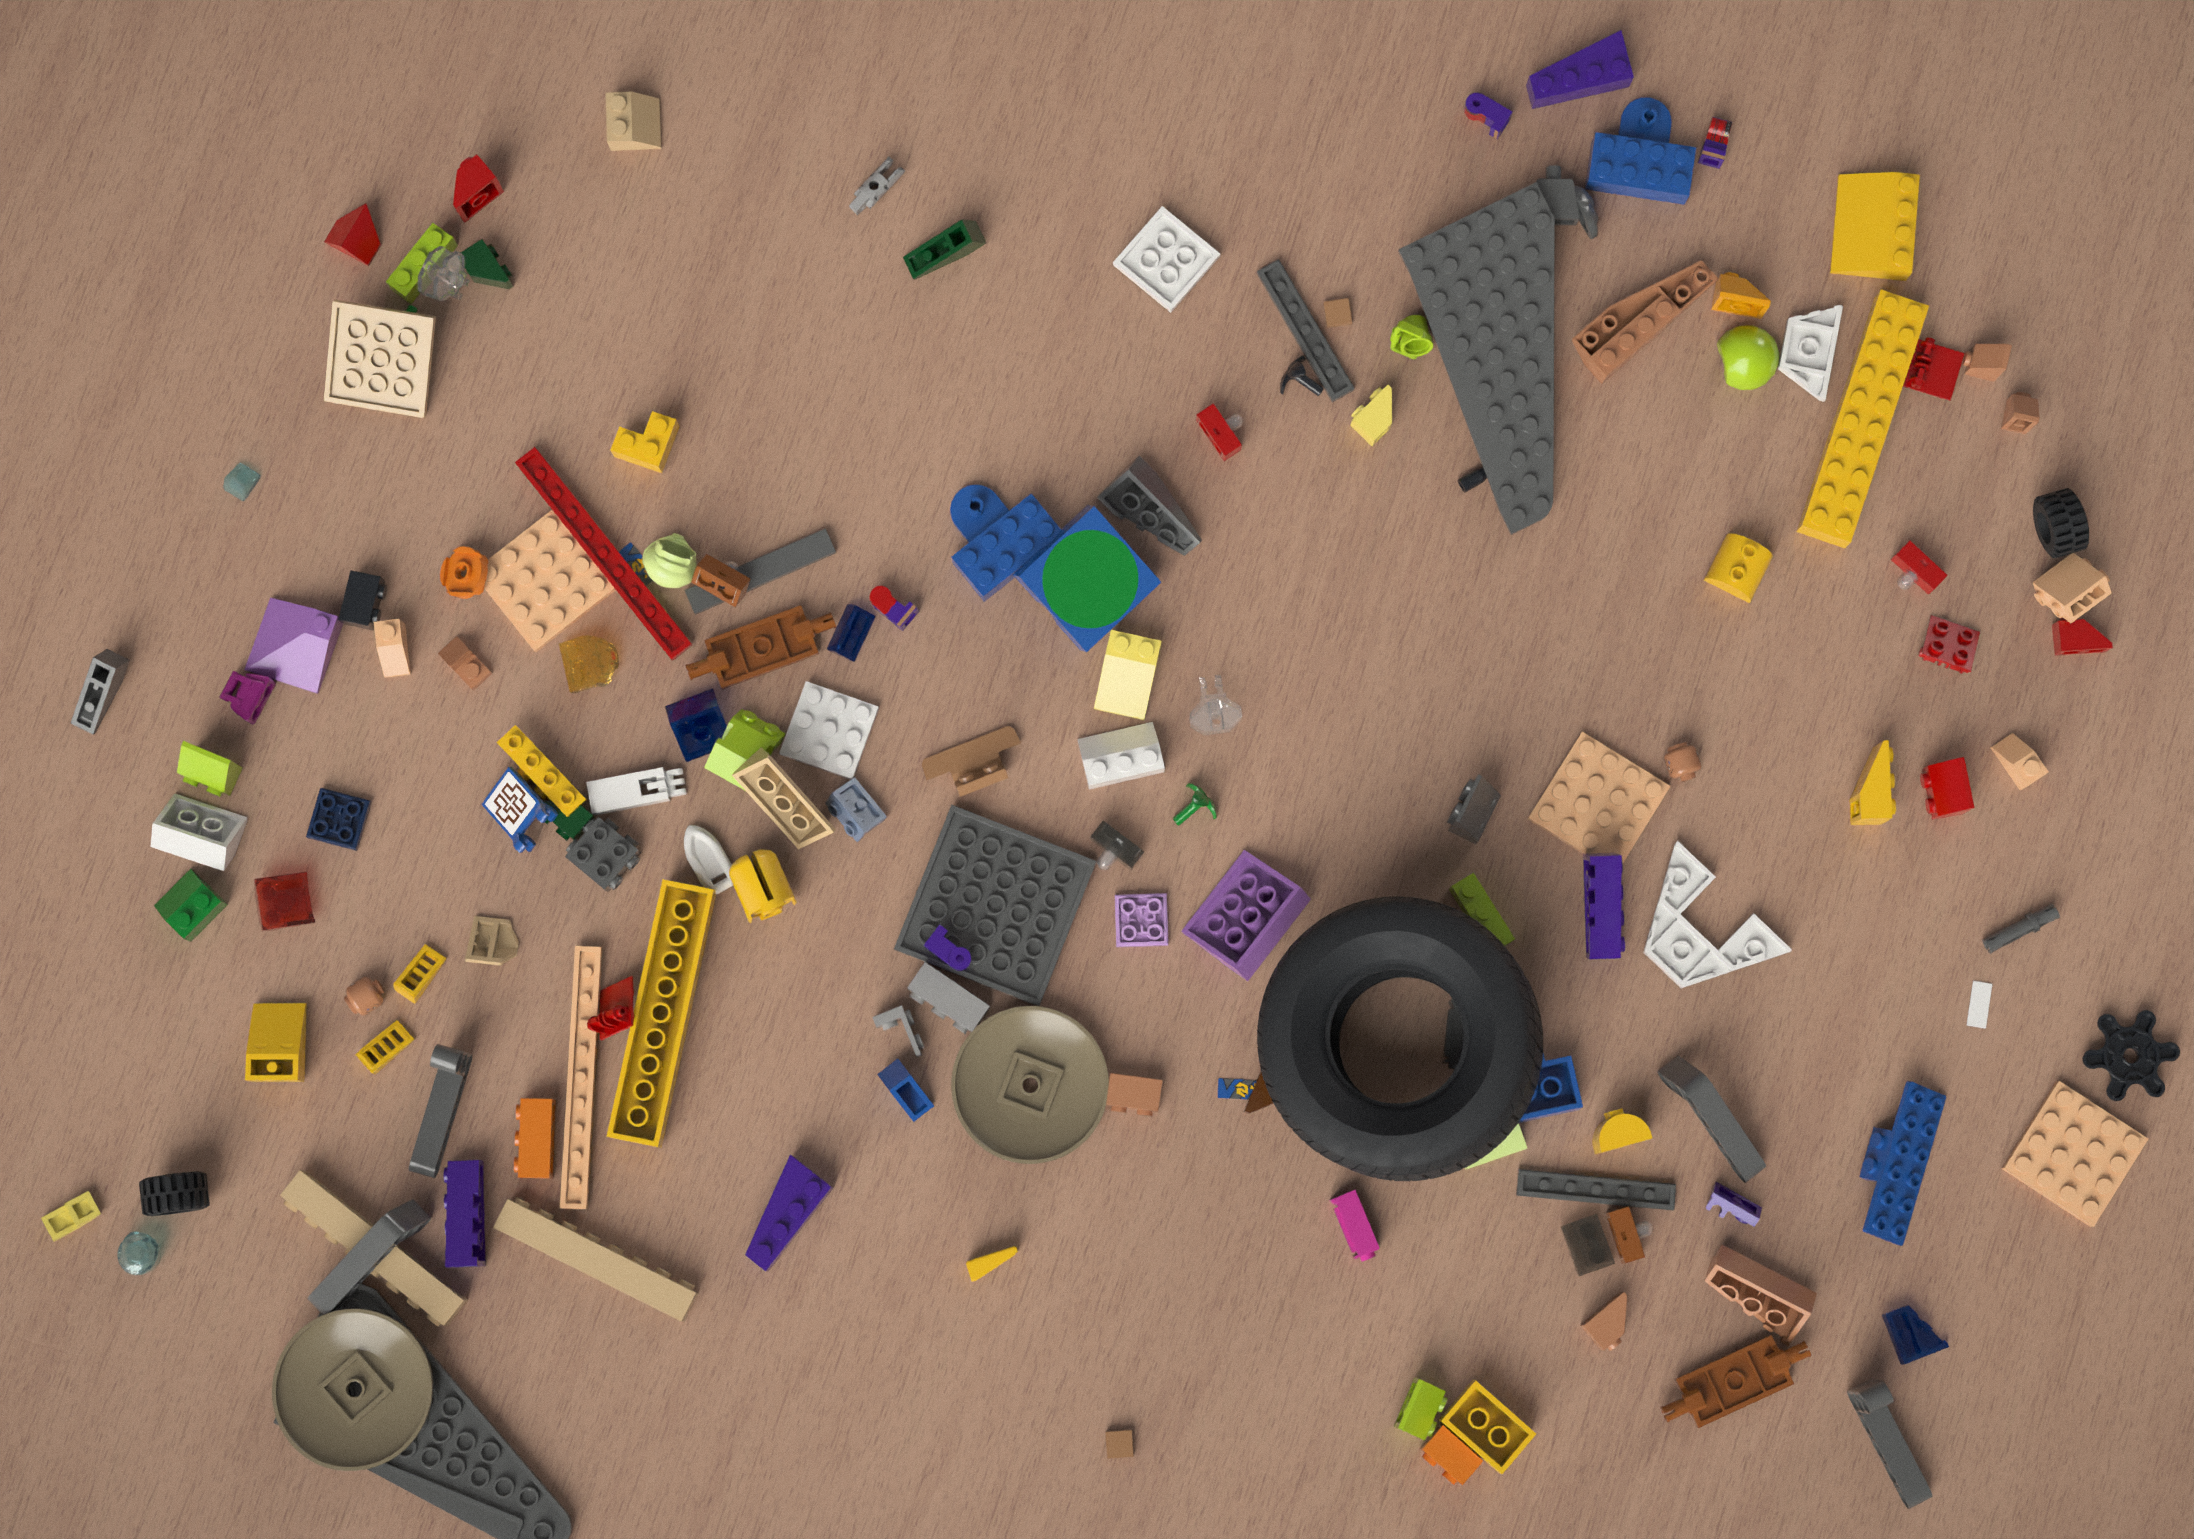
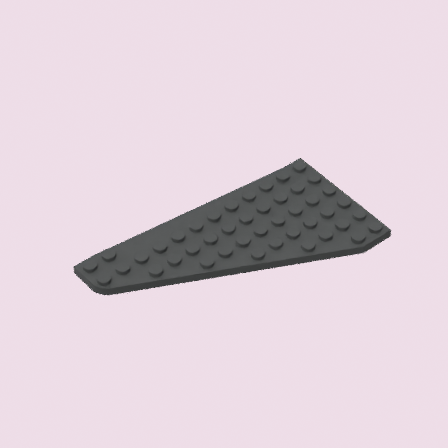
(1492, 318)

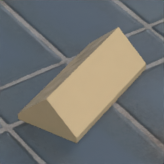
(782, 800)

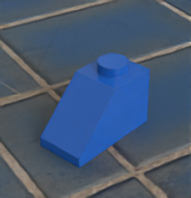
(905, 1090)

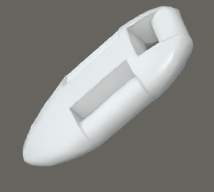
(707, 858)

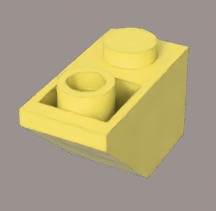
(1376, 418)

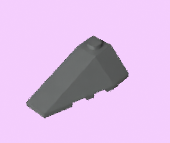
(1146, 501)

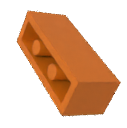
(535, 1138)

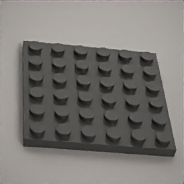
(1000, 900)

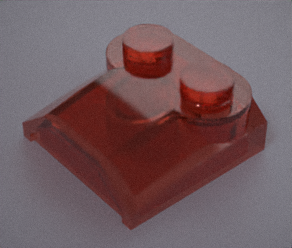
(283, 901)

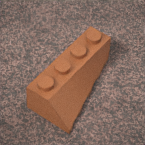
(1761, 1292)

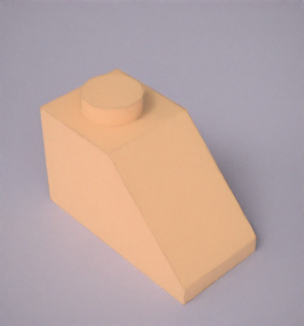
(392, 647)
(2019, 761)

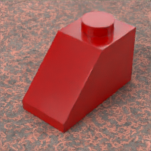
(2078, 638)

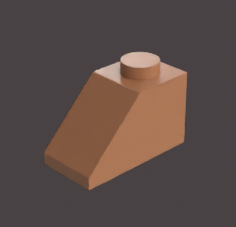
(1987, 360)
(2020, 413)
(1608, 1323)

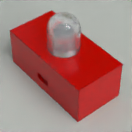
(1221, 430)
(1917, 569)

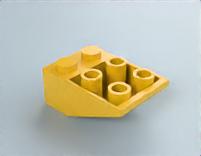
(1871, 797)
(276, 1043)

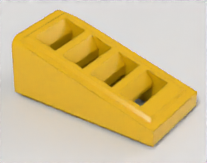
(420, 987)
(373, 1067)
(982, 1265)

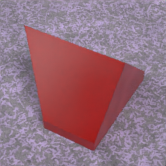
(355, 235)

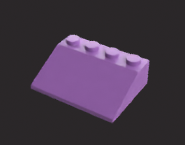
(1246, 915)

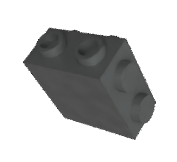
(604, 853)

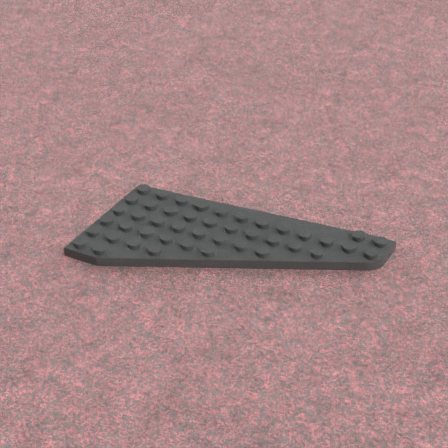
(464, 1460)

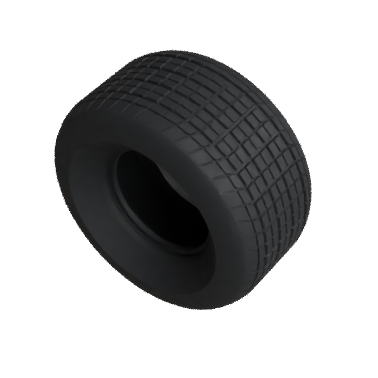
(1322, 980)

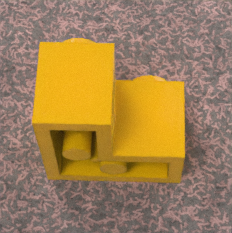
(650, 448)

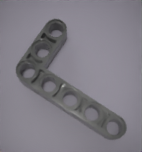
(441, 1109)
(1714, 1115)
(367, 1255)
(1870, 1404)

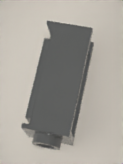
(1454, 1037)

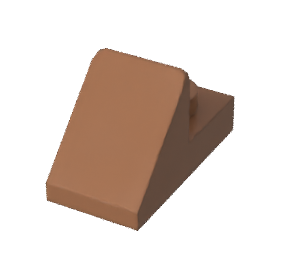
(465, 663)

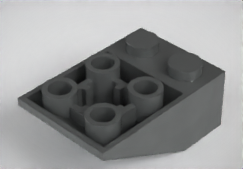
(1477, 805)

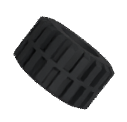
(2061, 523)
(174, 1193)

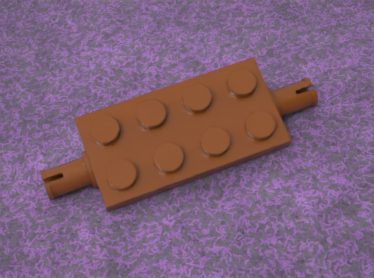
(761, 647)
(1735, 1381)

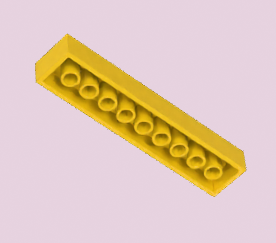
(1862, 419)
(661, 1013)

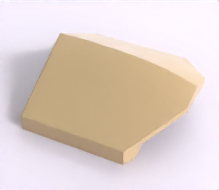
(491, 941)

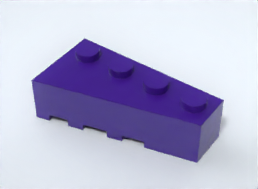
(1583, 74)
(1603, 905)
(788, 1210)
(465, 1214)

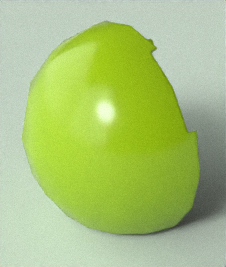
(1748, 357)

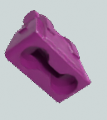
(251, 695)

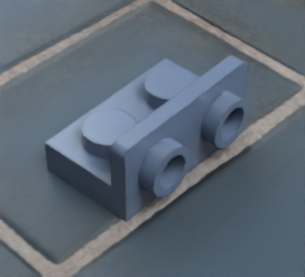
(855, 809)

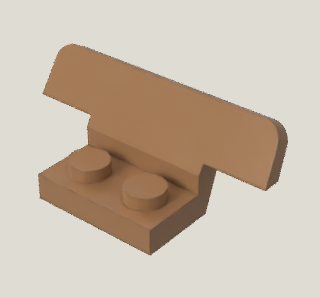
(974, 762)

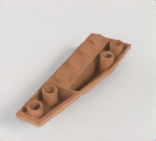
(1638, 319)

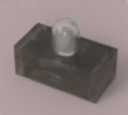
(1115, 848)

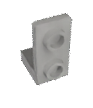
(889, 1020)

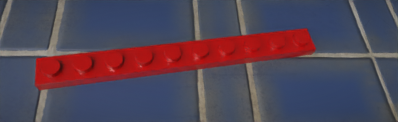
(603, 554)

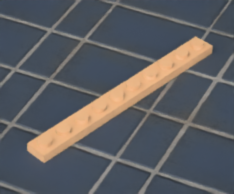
(580, 1079)

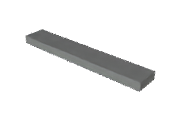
(1305, 331)
(771, 567)
(1595, 1189)

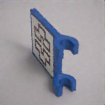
(515, 808)

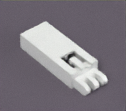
(625, 791)

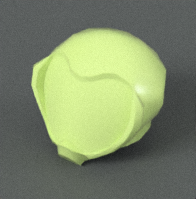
(670, 561)

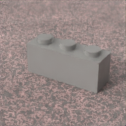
(947, 998)

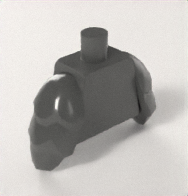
(1568, 201)

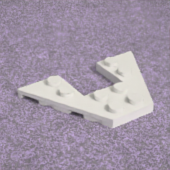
(1682, 949)

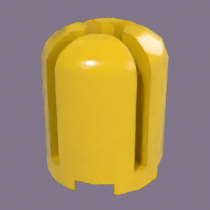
(749, 887)

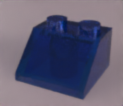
(697, 723)

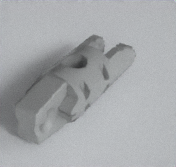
(866, 196)

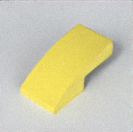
(71, 1216)

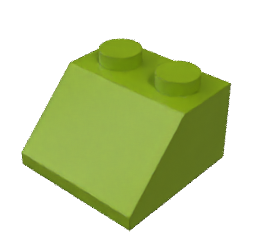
(207, 769)
(1420, 1409)

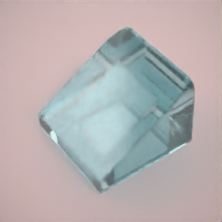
(241, 481)

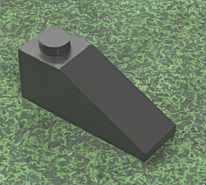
(99, 689)

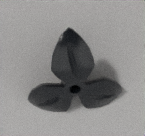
(1297, 372)

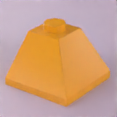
(1739, 297)

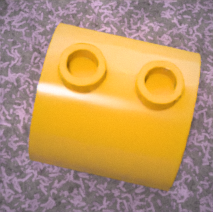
(1739, 566)
(1619, 1131)

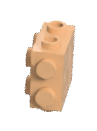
(2072, 587)

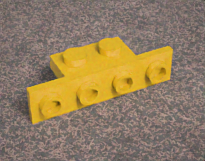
(541, 771)

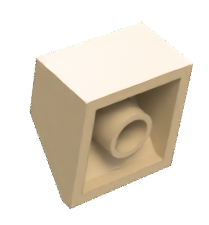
(632, 121)

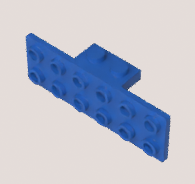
(1898, 1162)

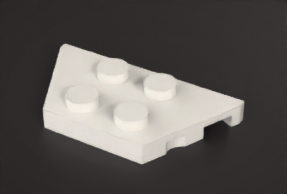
(1810, 349)

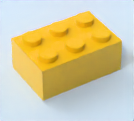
(1487, 1426)

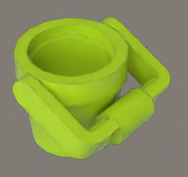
(1414, 337)

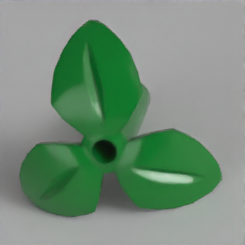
(1199, 800)

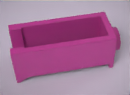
(1355, 1225)

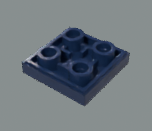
(338, 819)

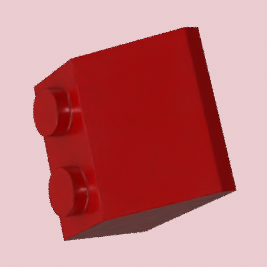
(474, 187)
(1947, 788)

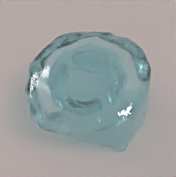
(139, 1253)

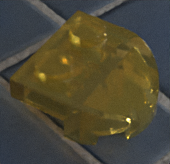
(588, 662)

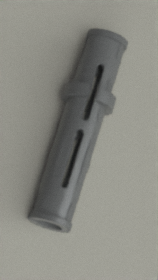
(2031, 923)

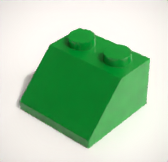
(190, 906)

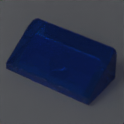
(851, 632)

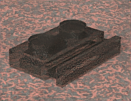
(1587, 1245)

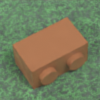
(1133, 1093)

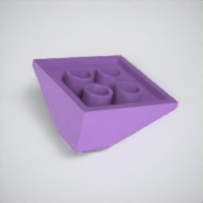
(294, 644)

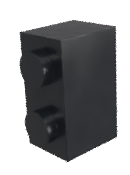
(362, 600)

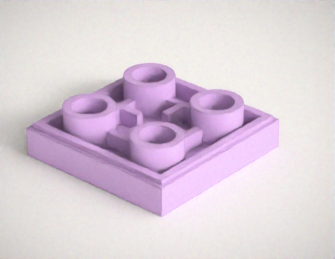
(1141, 920)

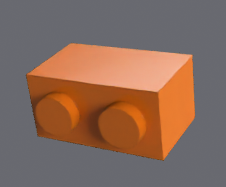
(1451, 1455)

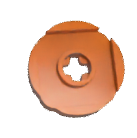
(475, 577)

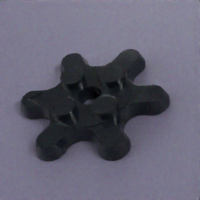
(2148, 1051)

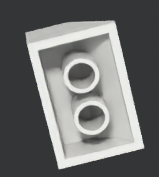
(1121, 755)
(198, 832)

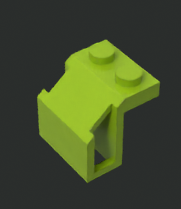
(740, 741)

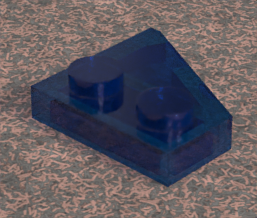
(1911, 1335)

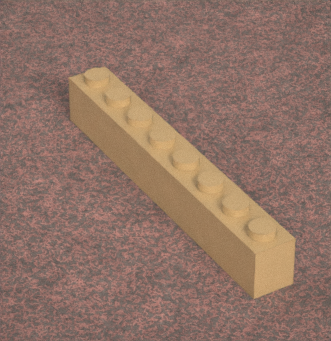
(595, 1259)
(399, 1267)

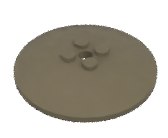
(1037, 1046)
(314, 1396)

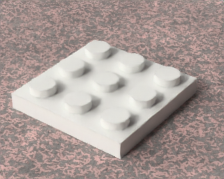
(1166, 259)
(829, 730)

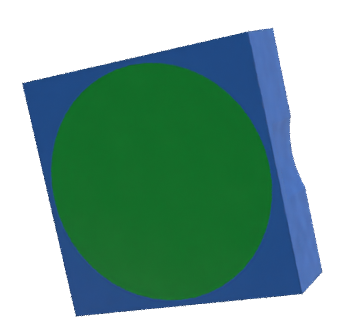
(1087, 578)

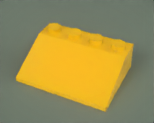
(1875, 225)

